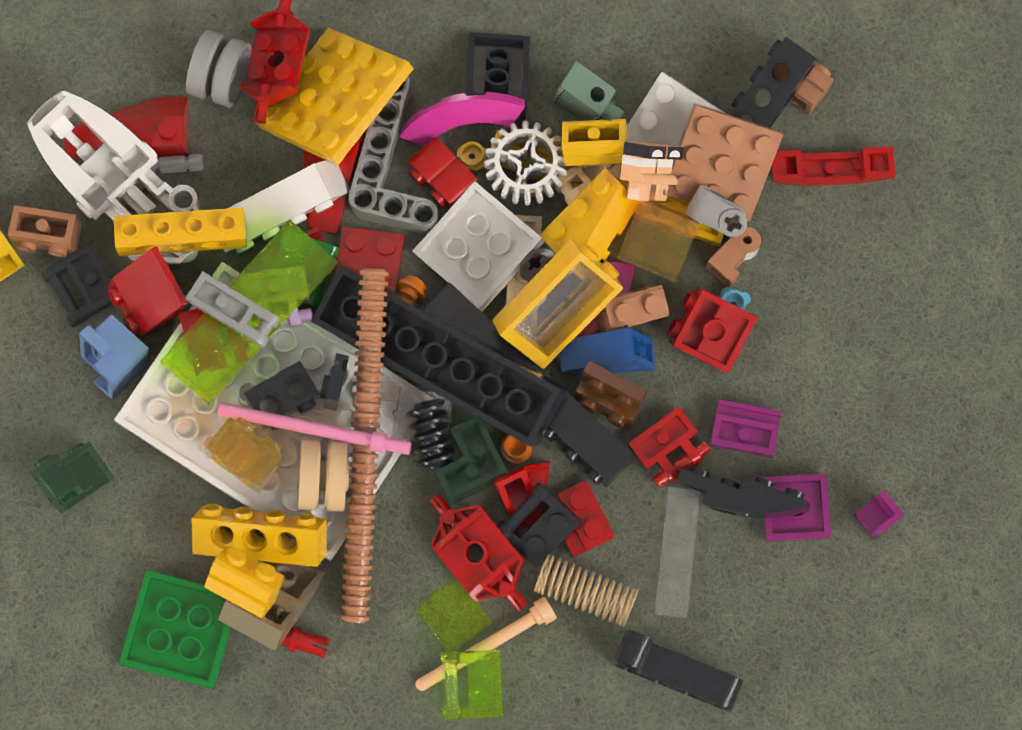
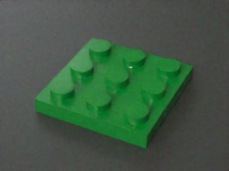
(177, 631)

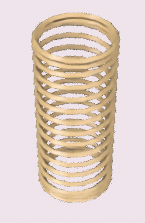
(623, 613)

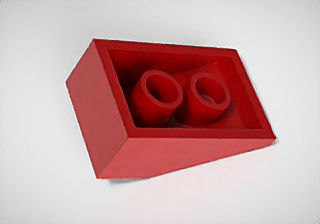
(147, 294)

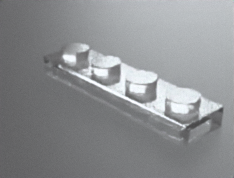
(677, 553)

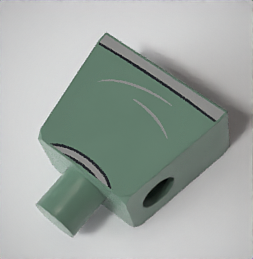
(578, 91)

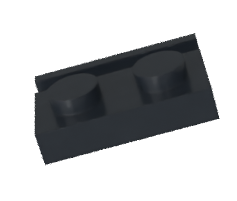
(333, 384)

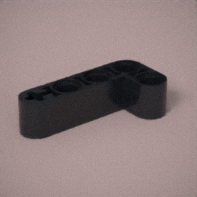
(677, 671)

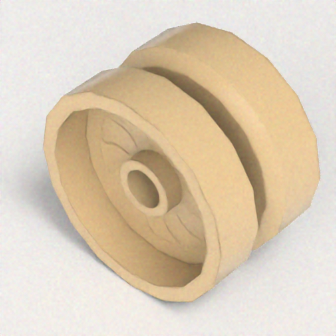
(324, 475)

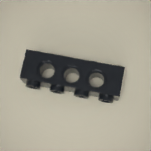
(800, 66)

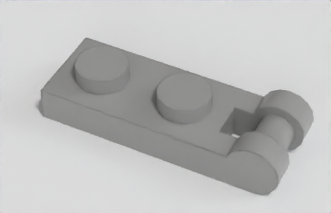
(231, 308)

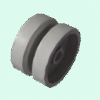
(218, 68)

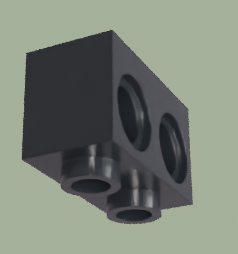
(277, 389)

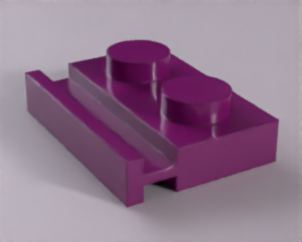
(745, 428)

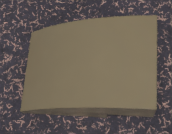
(293, 597)

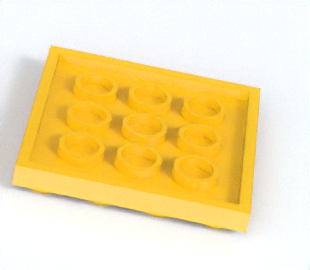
(336, 96)

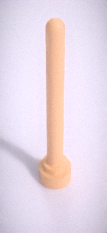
(539, 614)

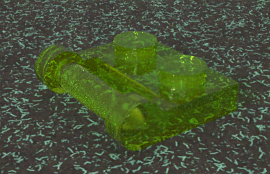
(482, 683)

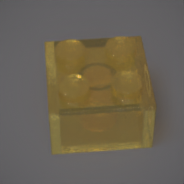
(659, 239)
(245, 454)

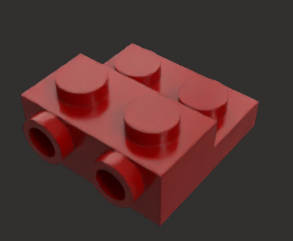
(711, 328)

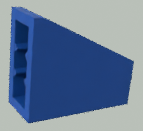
(613, 350)

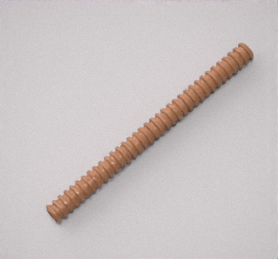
(363, 459)

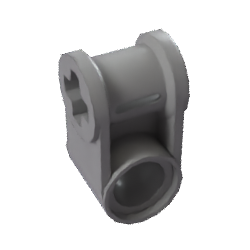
(712, 209)

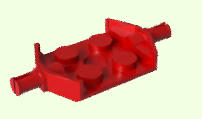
(275, 35)
(501, 564)

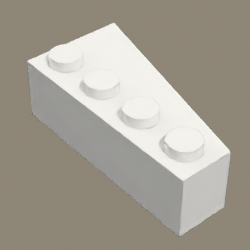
(291, 200)

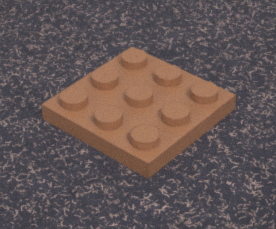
(725, 156)

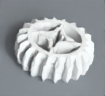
(513, 159)

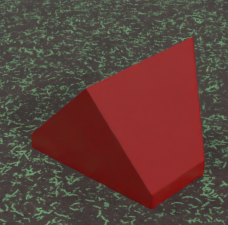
(517, 487)

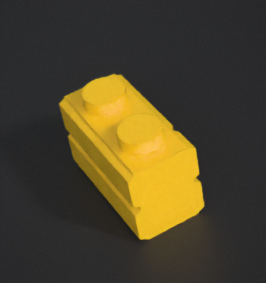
(594, 142)
(244, 581)

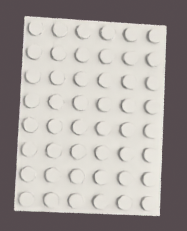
(182, 424)

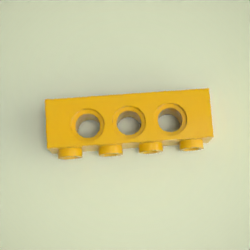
(180, 231)
(309, 531)

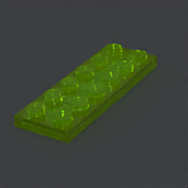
(276, 280)

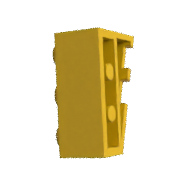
(593, 216)

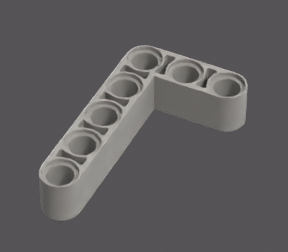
(381, 160)

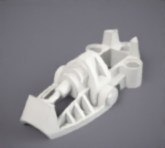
(113, 173)

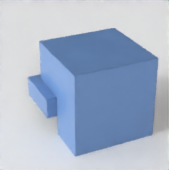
(113, 354)

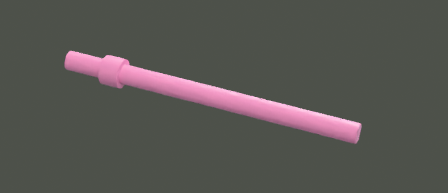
(376, 441)

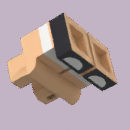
(649, 169)

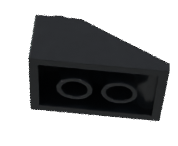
(498, 66)

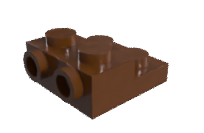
(610, 395)

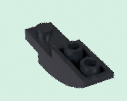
(754, 500)

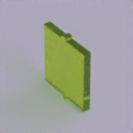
(454, 616)

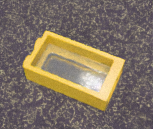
(558, 303)

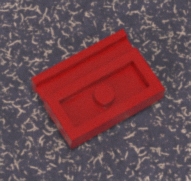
(593, 528)

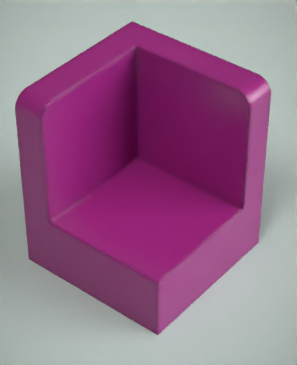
(879, 515)

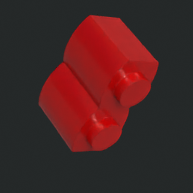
(440, 172)

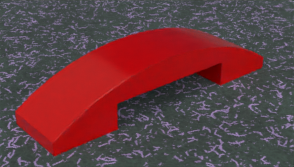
(833, 168)

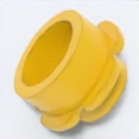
(472, 148)

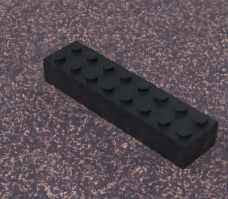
(448, 360)

